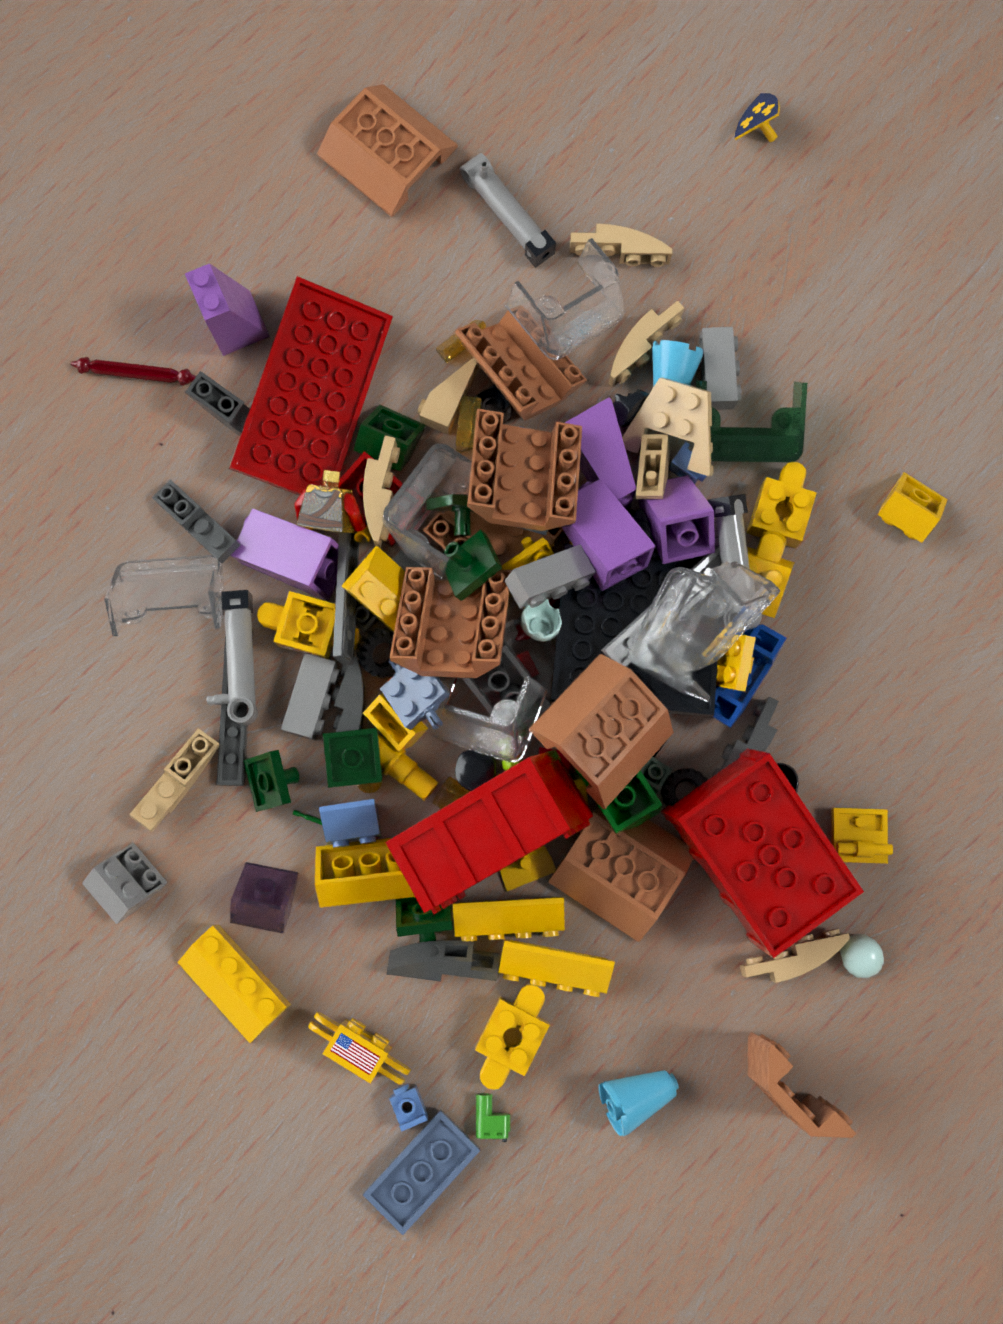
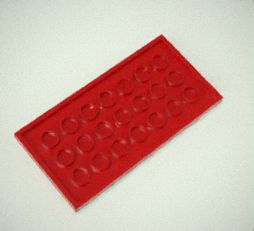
(311, 388)

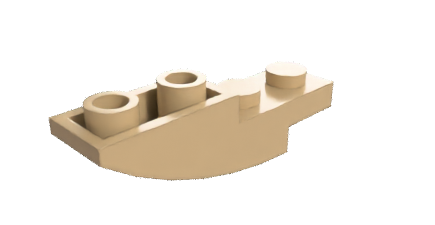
(630, 244)
(637, 345)
(375, 495)
(176, 780)
(806, 955)

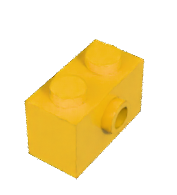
(390, 726)

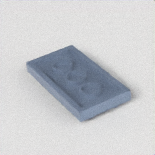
(421, 1172)

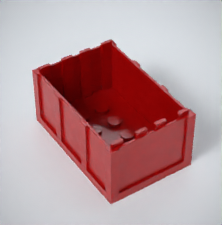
(489, 829)
(763, 851)

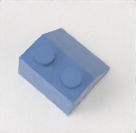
(350, 822)

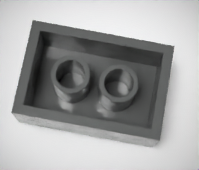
(502, 681)

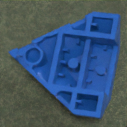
(731, 702)

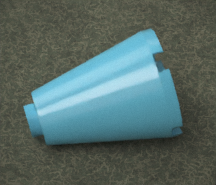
(675, 361)
(636, 1098)

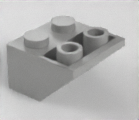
(124, 882)

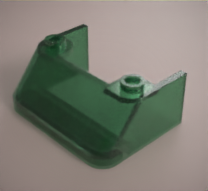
(776, 444)

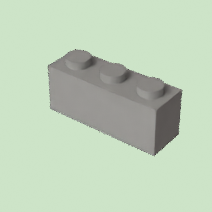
(720, 366)
(550, 577)
(310, 697)

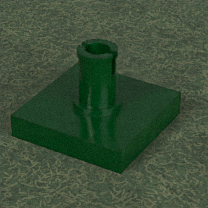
(455, 503)
(470, 564)
(352, 757)
(269, 780)
(413, 921)

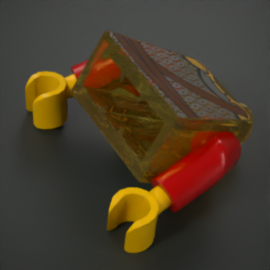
(330, 508)

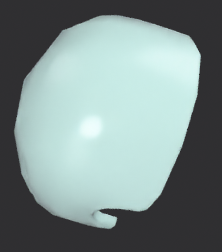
(541, 622)
(862, 956)

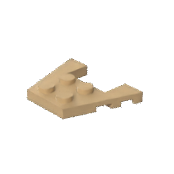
(679, 412)

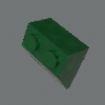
(389, 423)

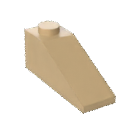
(445, 400)
(653, 466)

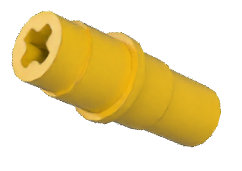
(405, 770)

